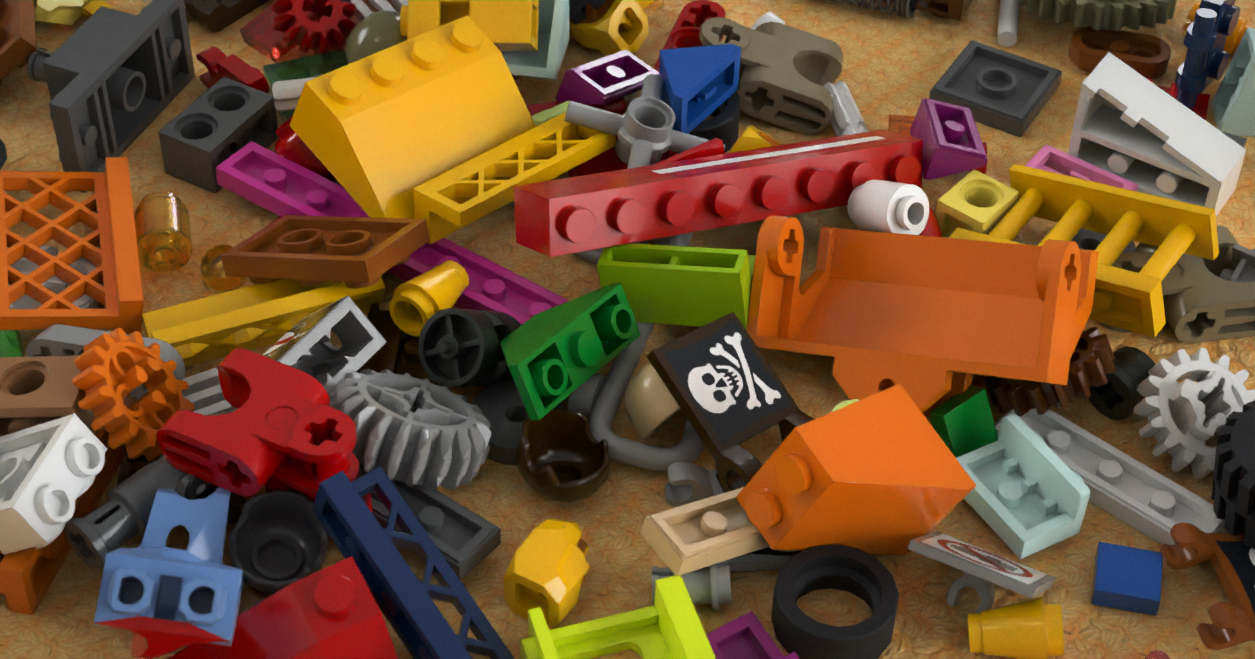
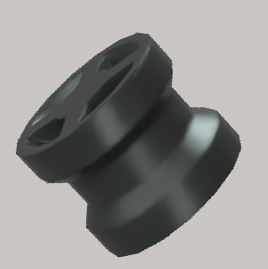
(1120, 394)

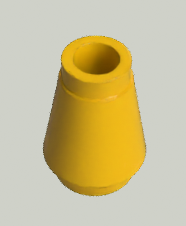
(426, 295)
(1018, 630)

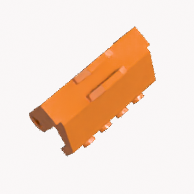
(921, 308)

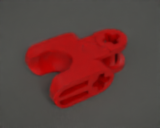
(274, 434)

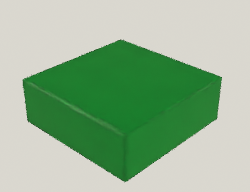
(965, 421)

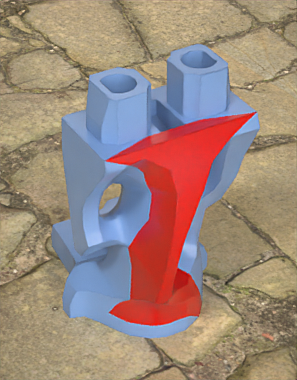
(169, 592)

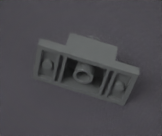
(113, 80)

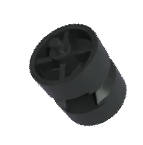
(465, 347)

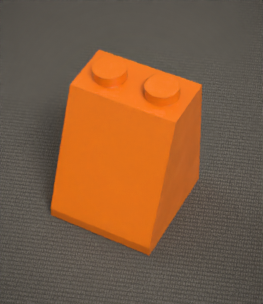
(857, 479)

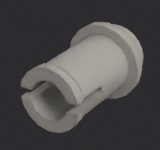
(704, 585)

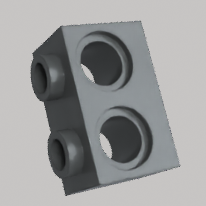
(215, 129)

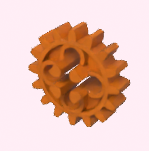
(113, 368)

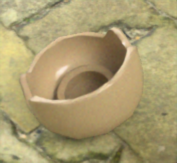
(649, 402)

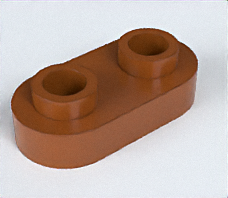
(1140, 51)

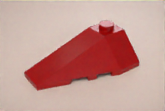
(312, 618)

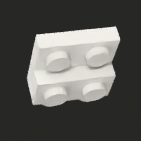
(42, 477)

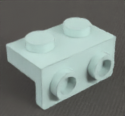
(1025, 489)

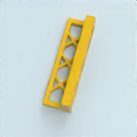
(490, 178)
(247, 316)

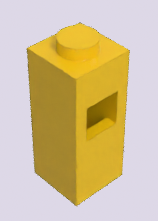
(507, 23)

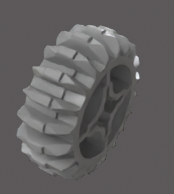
(413, 428)

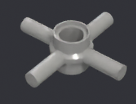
(642, 131)

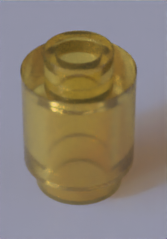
(163, 232)

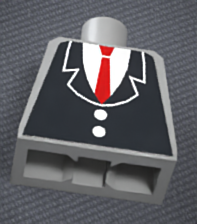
(309, 349)

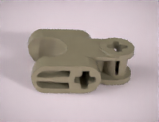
(781, 72)
(1196, 298)

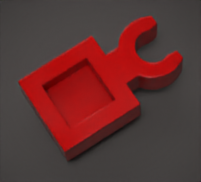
(231, 68)

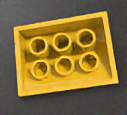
(410, 114)

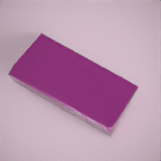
(604, 79)
(948, 139)

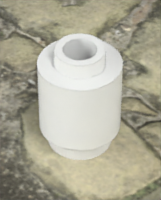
(889, 207)

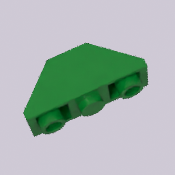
(568, 346)

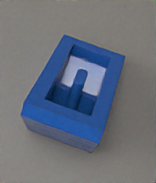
(698, 81)

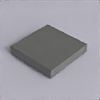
(997, 87)

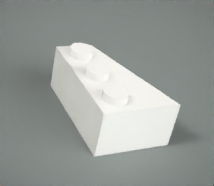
(1152, 138)

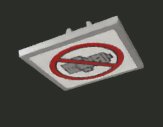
(980, 569)

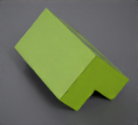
(680, 282)

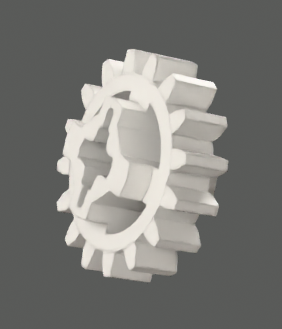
(1190, 412)

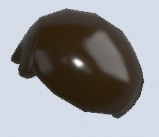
(561, 456)

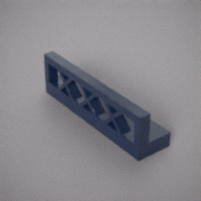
(394, 586)

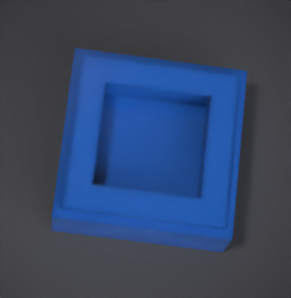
(1127, 578)

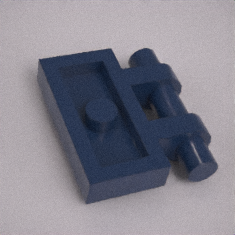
(1205, 45)

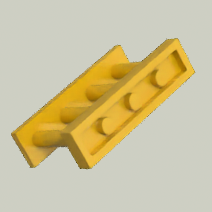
(1120, 295)

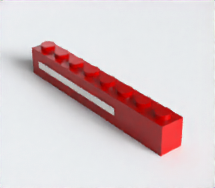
(708, 191)

